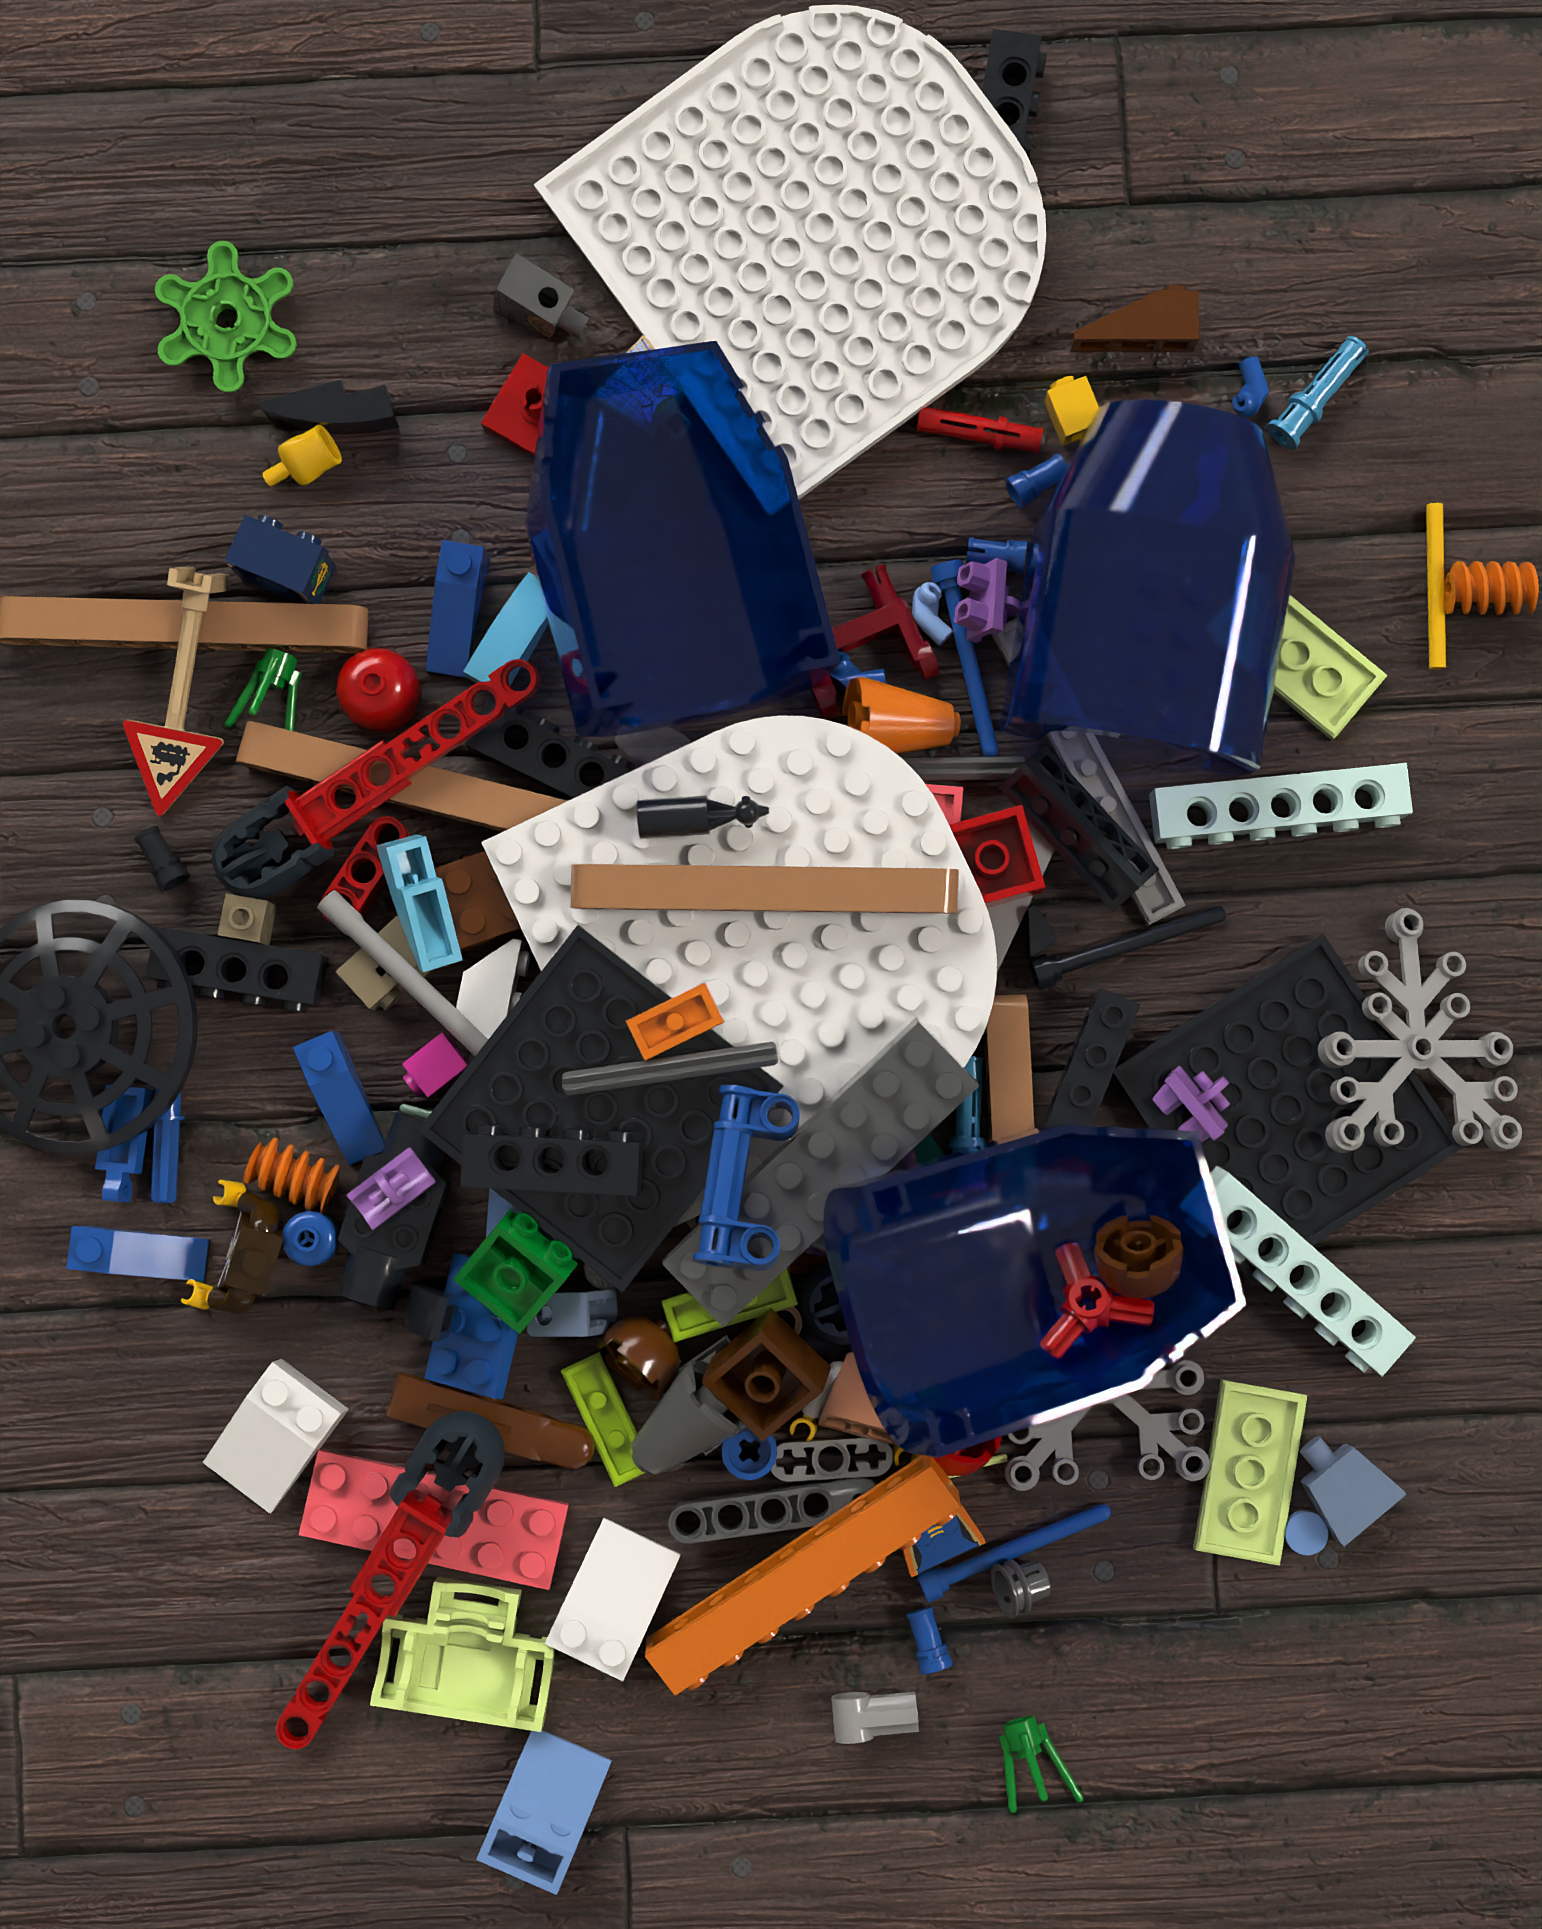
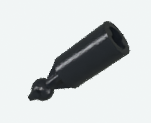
(692, 815)

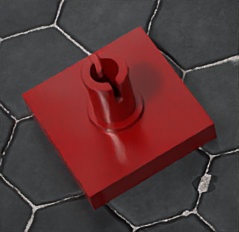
(518, 405)

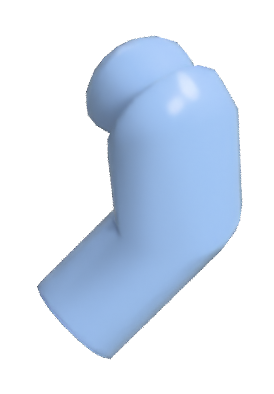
(925, 613)

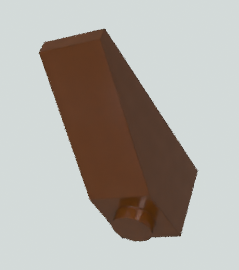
(1153, 323)

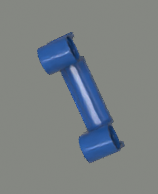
(727, 1177)

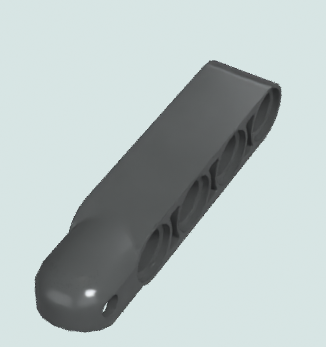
(838, 1494)

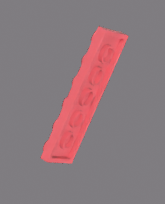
(508, 1540)

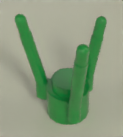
(271, 672)
(1024, 1738)

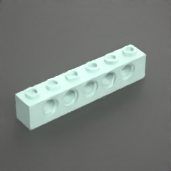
(1384, 783)
(1383, 1335)

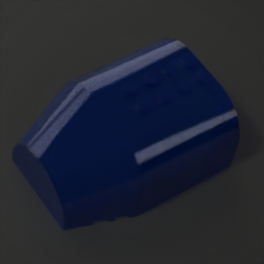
(670, 544)
(1157, 587)
(959, 1279)

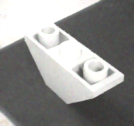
(491, 985)

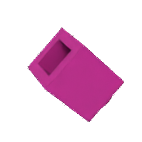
(434, 1067)

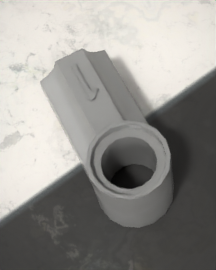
(862, 1716)

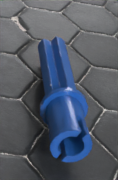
(166, 1154)

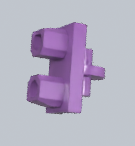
(988, 601)
(1181, 1089)
(391, 1188)

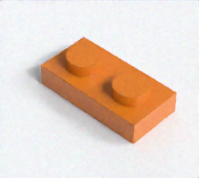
(675, 1021)

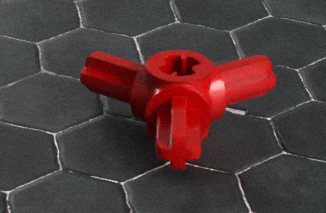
(1078, 1319)

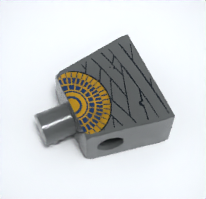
(523, 292)

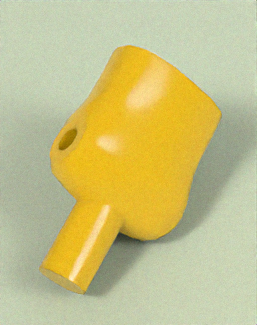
(304, 457)

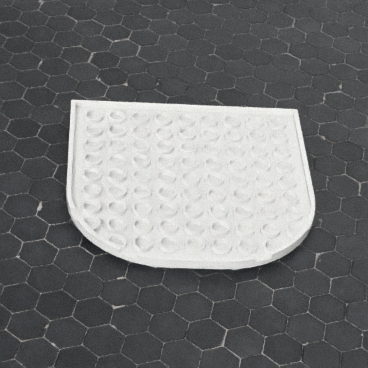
(824, 215)
(810, 982)

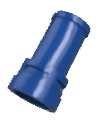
(1028, 484)
(1013, 552)
(931, 1652)

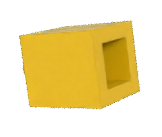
(1070, 407)

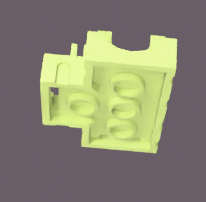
(465, 1660)

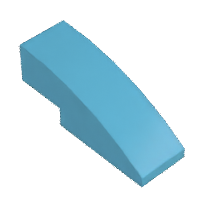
(512, 632)
(420, 901)

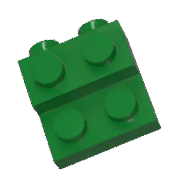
(516, 1270)

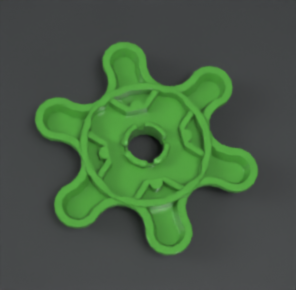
(222, 290)

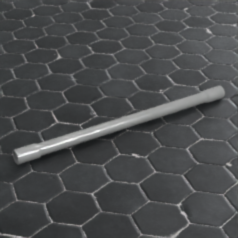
(351, 923)

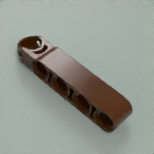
(522, 1429)

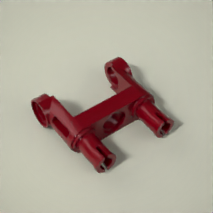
(889, 616)

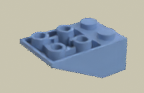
(544, 1810)

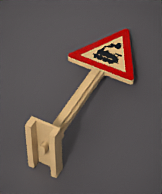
(168, 753)

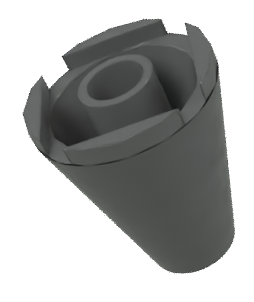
(683, 1424)

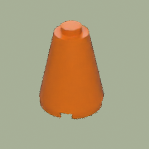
(899, 716)

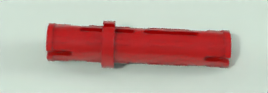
(1028, 439)

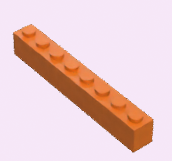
(802, 1574)

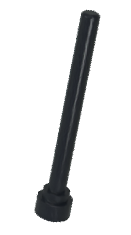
(1049, 969)

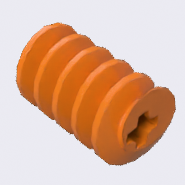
(1491, 585)
(293, 1175)

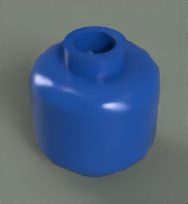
(324, 1244)

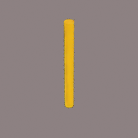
(1435, 586)

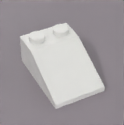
(274, 1434)
(613, 1599)

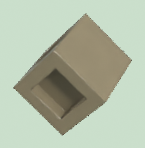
(247, 919)

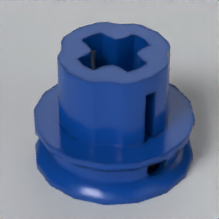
(749, 1467)

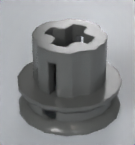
(1019, 1584)

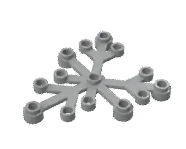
(1414, 998)
(1153, 1430)

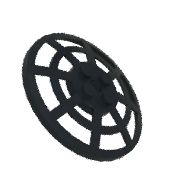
(95, 1029)

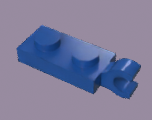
(128, 1156)

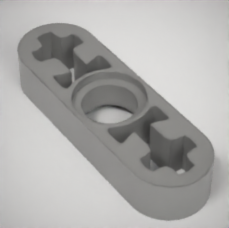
(863, 1468)

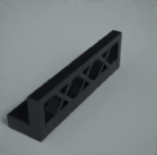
(1076, 830)

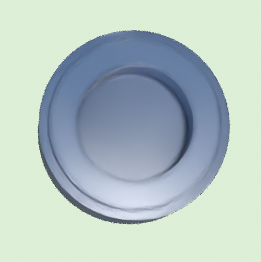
(1306, 1532)

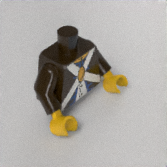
(249, 1257)

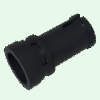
(166, 868)

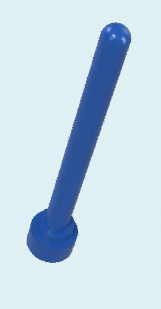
(945, 577)
(937, 1580)

